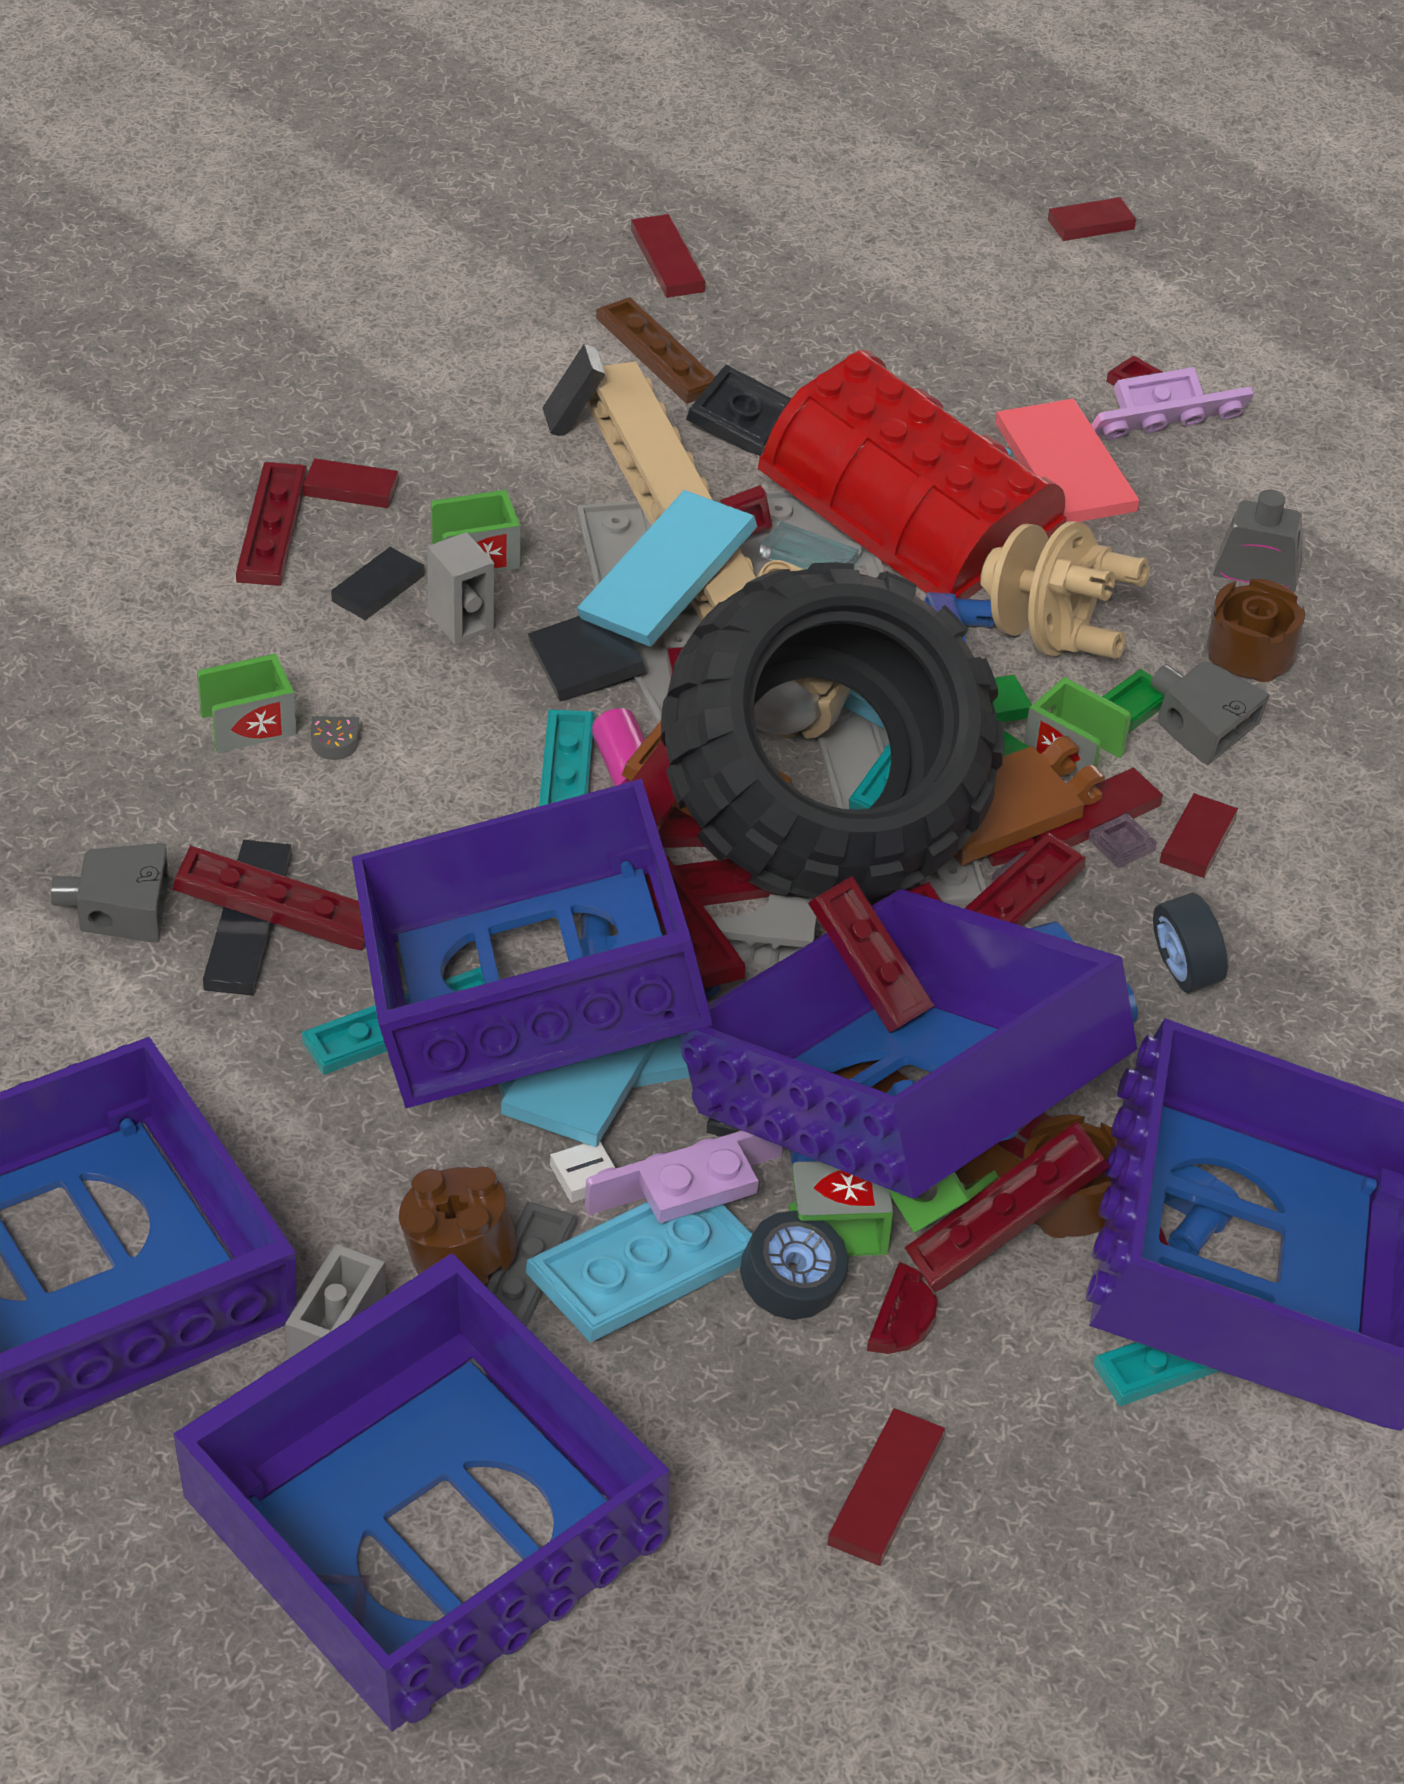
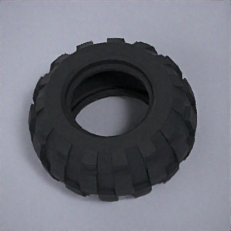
(890, 653)

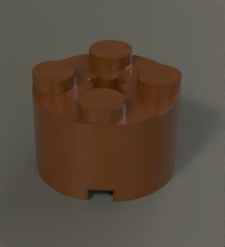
(1255, 629)
(1080, 1211)
(461, 1215)

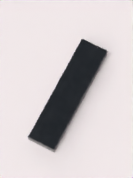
(242, 938)

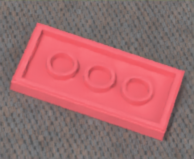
(1063, 446)

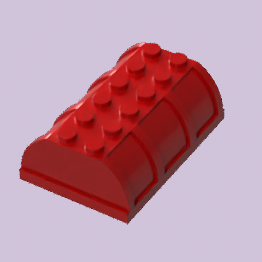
(904, 475)

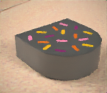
(334, 736)

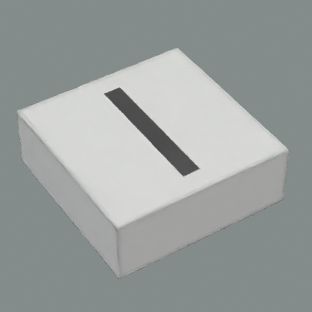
(576, 1165)

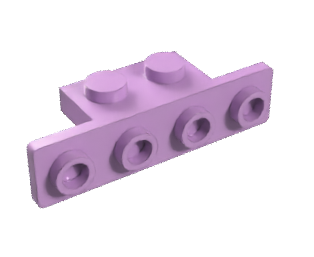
(1164, 399)
(684, 1179)

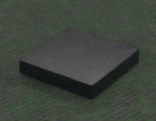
(738, 409)
(584, 657)

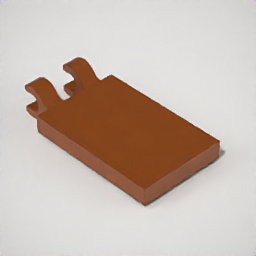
(1033, 798)

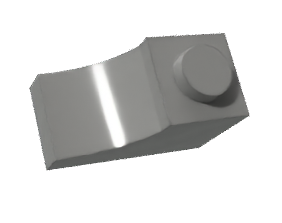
(771, 931)

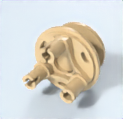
(1056, 586)

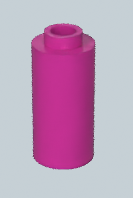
(617, 740)

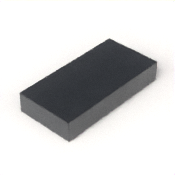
(573, 390)
(377, 583)

